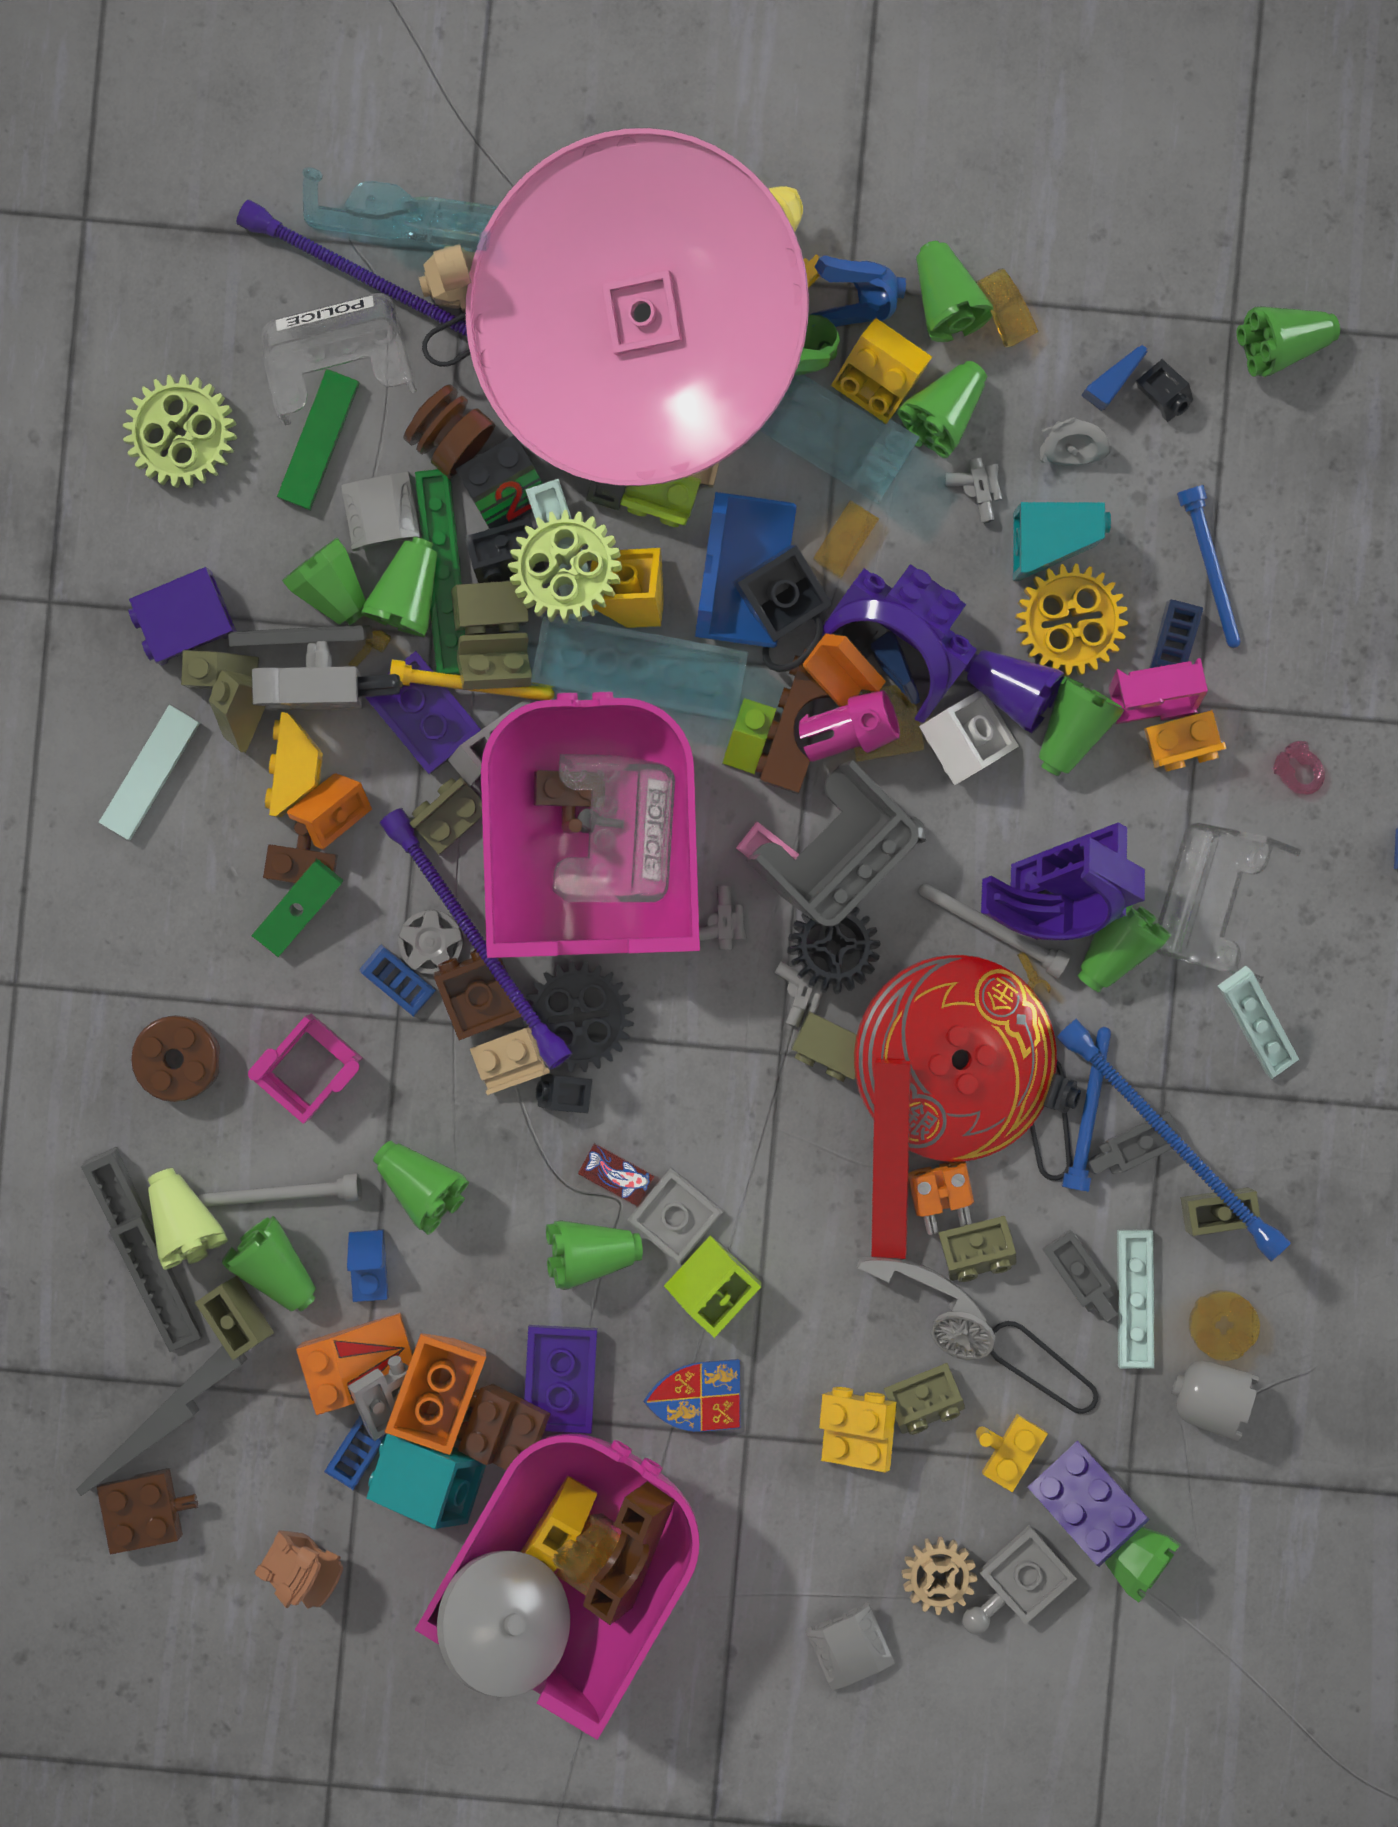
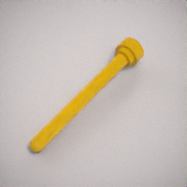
(409, 675)

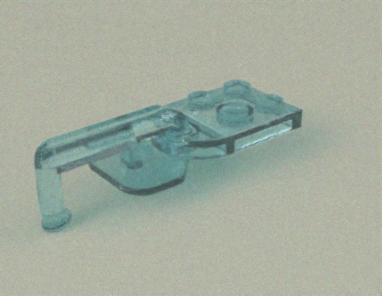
(415, 218)

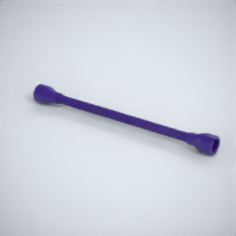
(259, 220)
(550, 1046)

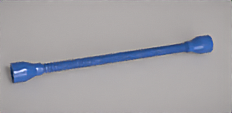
(1267, 1238)

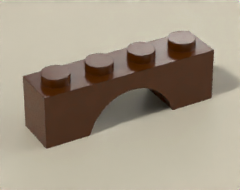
(785, 763)
(641, 1526)

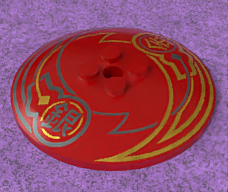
(951, 1007)

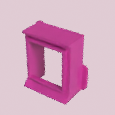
(1159, 691)
(262, 1070)

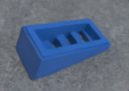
(1106, 386)
(372, 963)
(340, 1475)

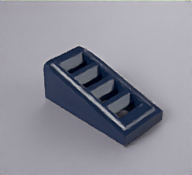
(1164, 634)
(893, 662)

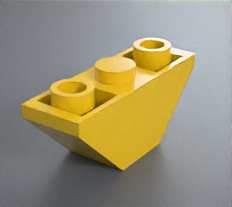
(294, 766)
(561, 1521)

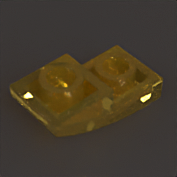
(1010, 310)

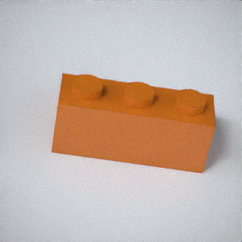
(436, 1392)

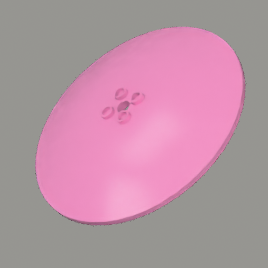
(558, 291)

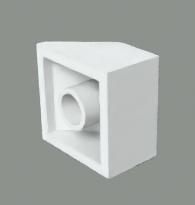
(968, 736)

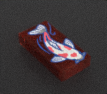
(616, 1174)

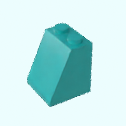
(1055, 532)
(425, 1483)

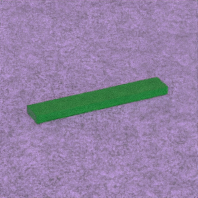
(439, 528)

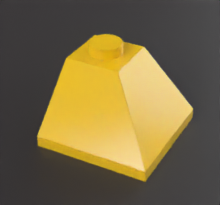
(640, 593)

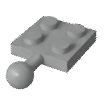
(1024, 1576)

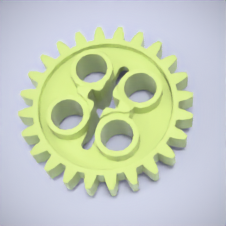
(154, 413)
(588, 586)

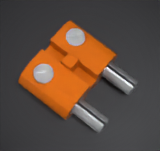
(941, 1189)

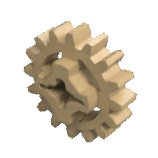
(949, 1566)

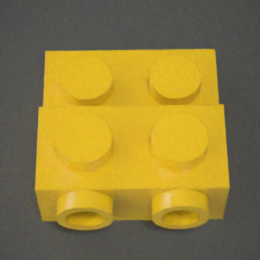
(857, 1429)

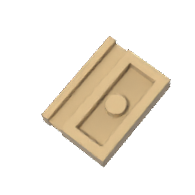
(508, 1060)

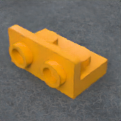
(1184, 739)

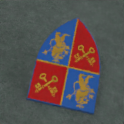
(699, 1396)

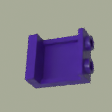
(181, 615)

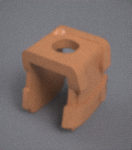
(300, 1570)

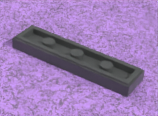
(300, 635)

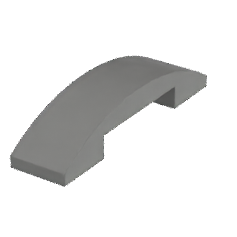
(885, 1267)

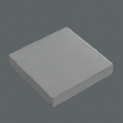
(675, 1215)

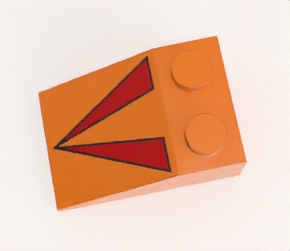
(347, 1355)

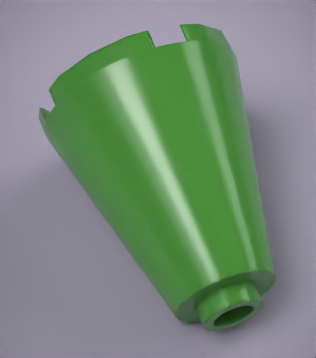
(949, 294)
(405, 589)
(1075, 725)
(271, 1265)

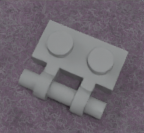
(374, 1396)

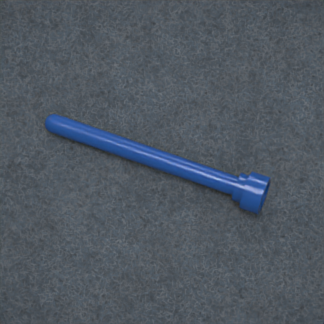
(1194, 502)
(1077, 1176)

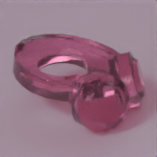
(1299, 751)

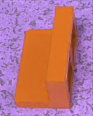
(841, 669)
(331, 809)

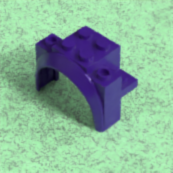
(918, 614)
(1088, 883)

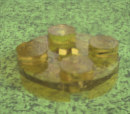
(1238, 1339)

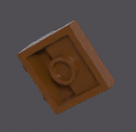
(473, 996)
(500, 1426)

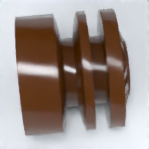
(443, 426)

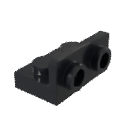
(491, 551)

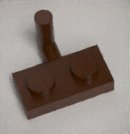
(552, 792)
(291, 863)

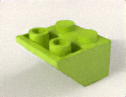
(712, 1286)

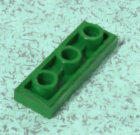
(285, 920)

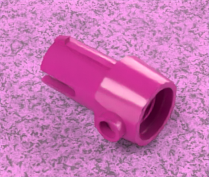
(864, 722)

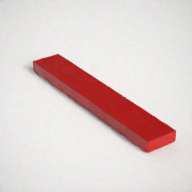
(890, 1158)

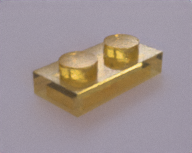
(845, 539)

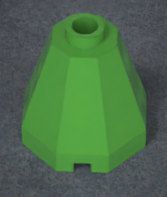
(329, 584)
(1141, 1561)

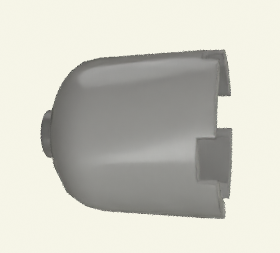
(1215, 1397)

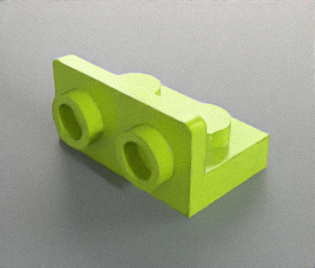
(668, 501)

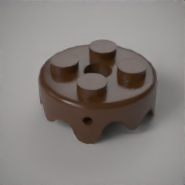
(199, 1053)

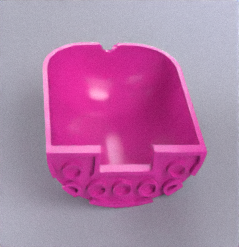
(528, 840)
(598, 1656)

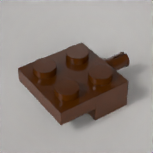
(142, 1511)

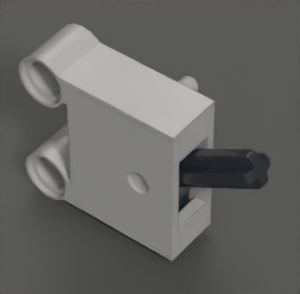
(318, 684)

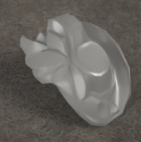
(1073, 443)

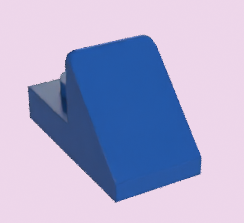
(367, 1265)

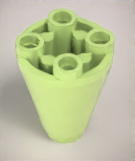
(181, 1221)

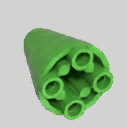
(1283, 336)
(944, 408)
(1121, 948)
(420, 1184)
(588, 1252)

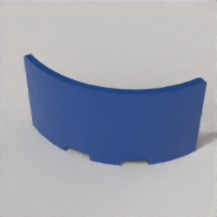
(740, 538)

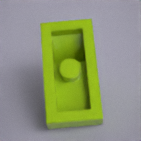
(749, 736)

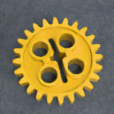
(1064, 590)

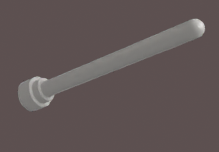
(1051, 960)
(345, 1188)

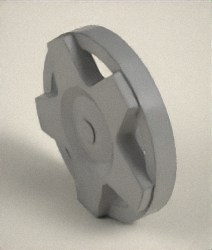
(429, 940)

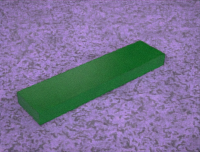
(318, 439)

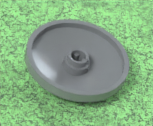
(503, 1623)

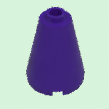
(1015, 686)

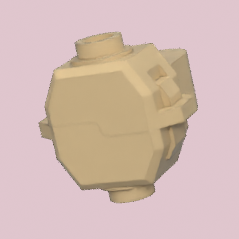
(448, 276)

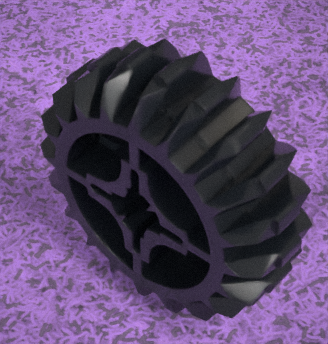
(848, 946)

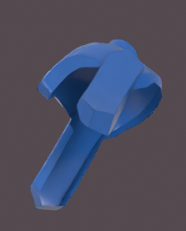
(875, 285)

